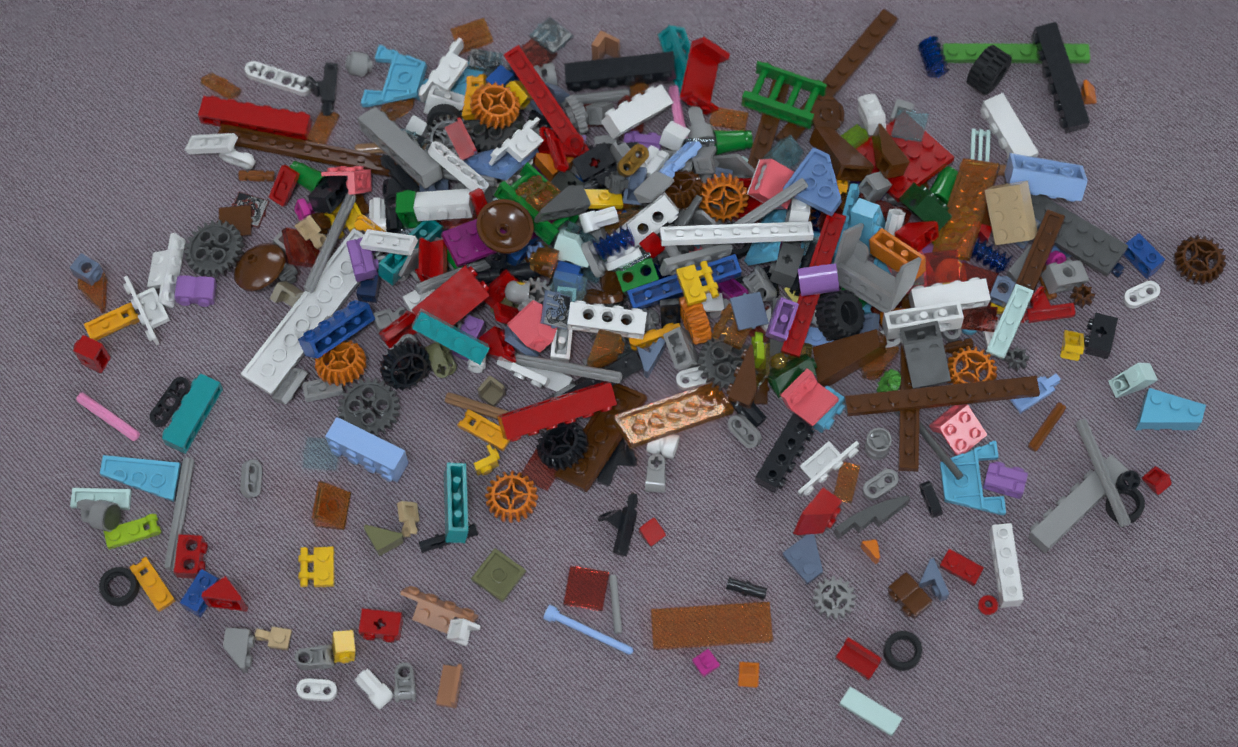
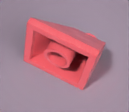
(529, 328)

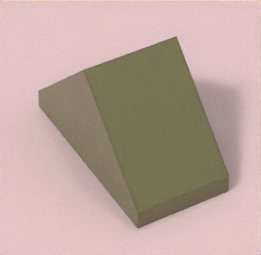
(383, 539)

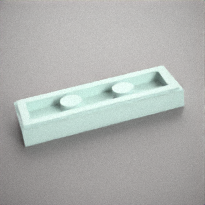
(119, 496)
(870, 711)

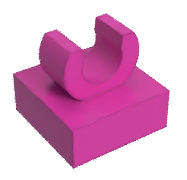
(303, 209)
(705, 662)

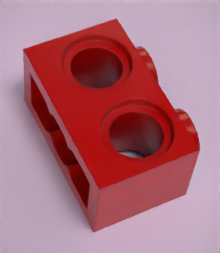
(184, 556)

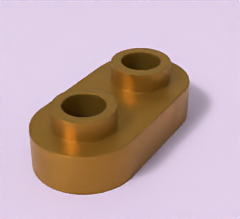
(631, 161)

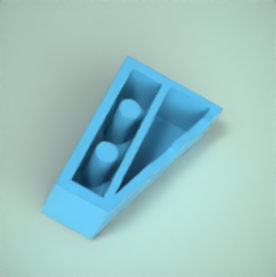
(871, 216)
(1169, 412)

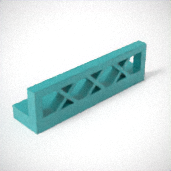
(672, 42)

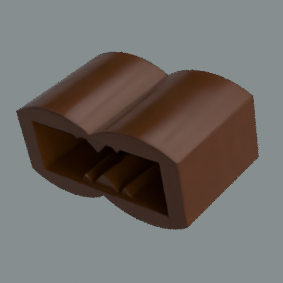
(909, 596)

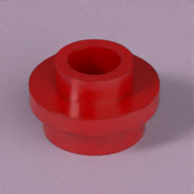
(985, 610)

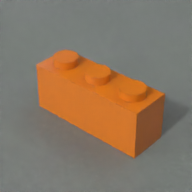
(894, 251)

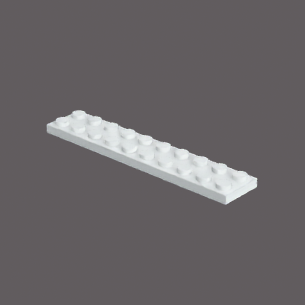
(282, 348)

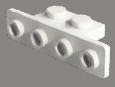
(447, 72)
(521, 144)
(166, 268)
(151, 310)
(539, 377)
(822, 463)

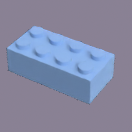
(1047, 176)
(366, 450)

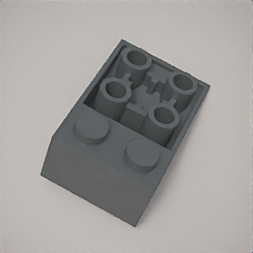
(925, 354)

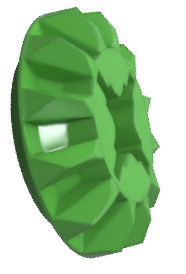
(892, 378)

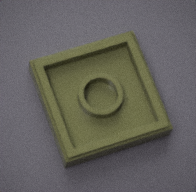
(498, 575)

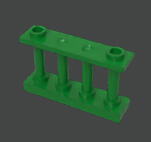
(779, 110)
(545, 229)

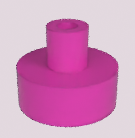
(1057, 257)

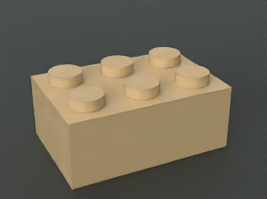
(1011, 212)

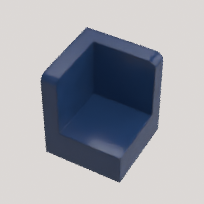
(369, 290)

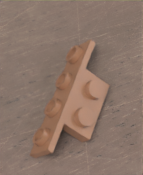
(434, 611)

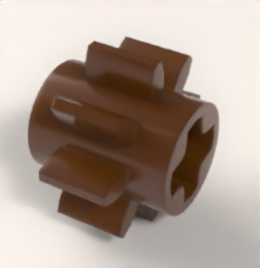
(322, 221)
(1087, 295)

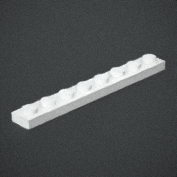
(736, 233)

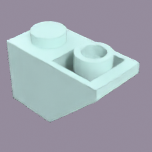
(570, 248)
(1133, 379)

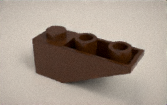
(887, 154)
(744, 387)

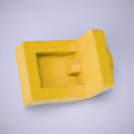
(487, 464)

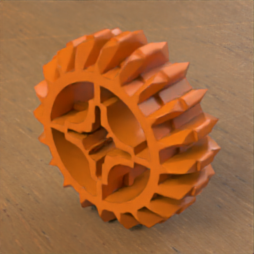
(493, 100)
(739, 198)
(695, 321)
(966, 357)
(337, 364)
(519, 497)

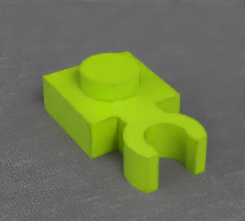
(758, 347)

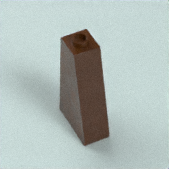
(845, 159)
(847, 355)

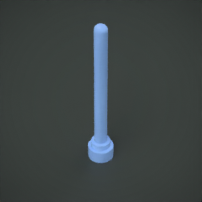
(553, 614)

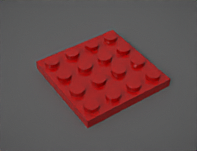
(925, 160)

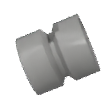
(548, 70)
(878, 443)

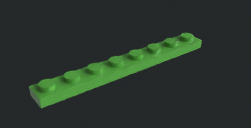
(1019, 52)

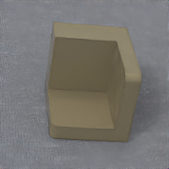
(286, 292)
(491, 391)

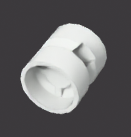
(666, 445)

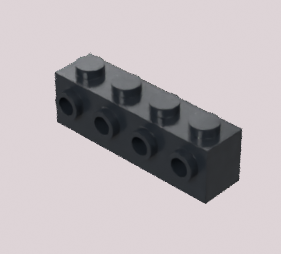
(783, 454)

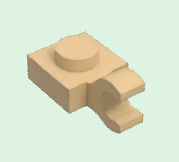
(310, 230)
(409, 515)
(278, 637)

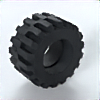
(989, 69)
(839, 315)

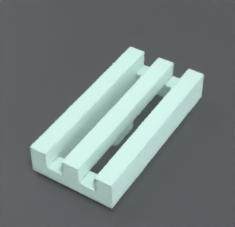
(980, 133)

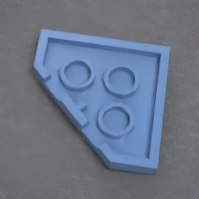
(502, 169)
(822, 184)

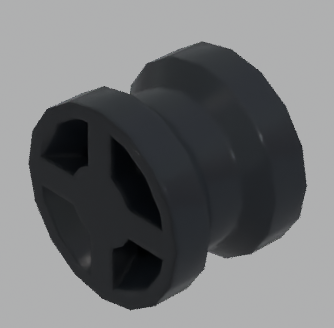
(1132, 478)

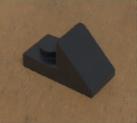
(669, 311)

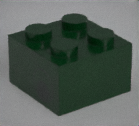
(926, 205)

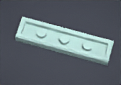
(1009, 321)

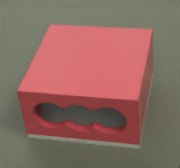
(769, 181)

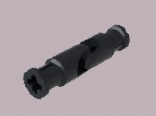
(520, 271)

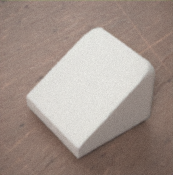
(417, 125)

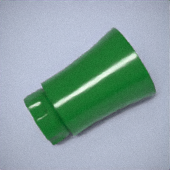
(732, 141)
(308, 177)
(944, 184)

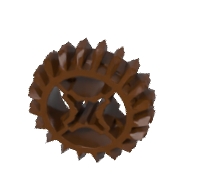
(684, 188)
(1202, 250)

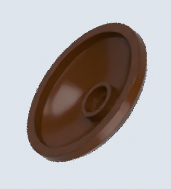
(506, 216)
(259, 266)

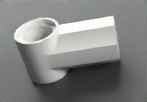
(377, 212)
(594, 220)
(894, 220)
(376, 691)

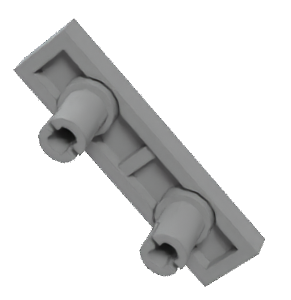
(707, 253)

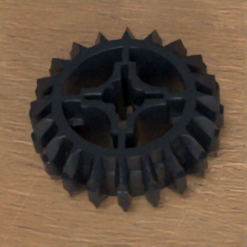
(401, 360)
(562, 446)

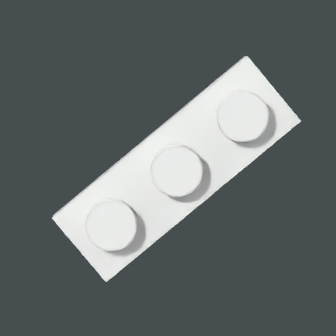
(211, 143)
(388, 242)

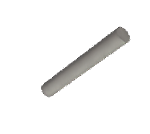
(615, 604)

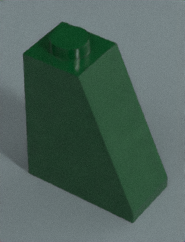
(782, 378)

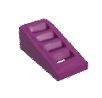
(731, 289)

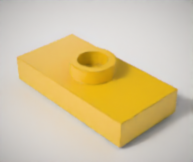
(604, 199)

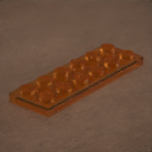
(967, 207)
(672, 415)
(711, 625)

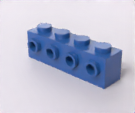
(336, 329)

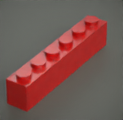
(254, 117)
(557, 410)

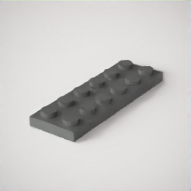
(1082, 238)

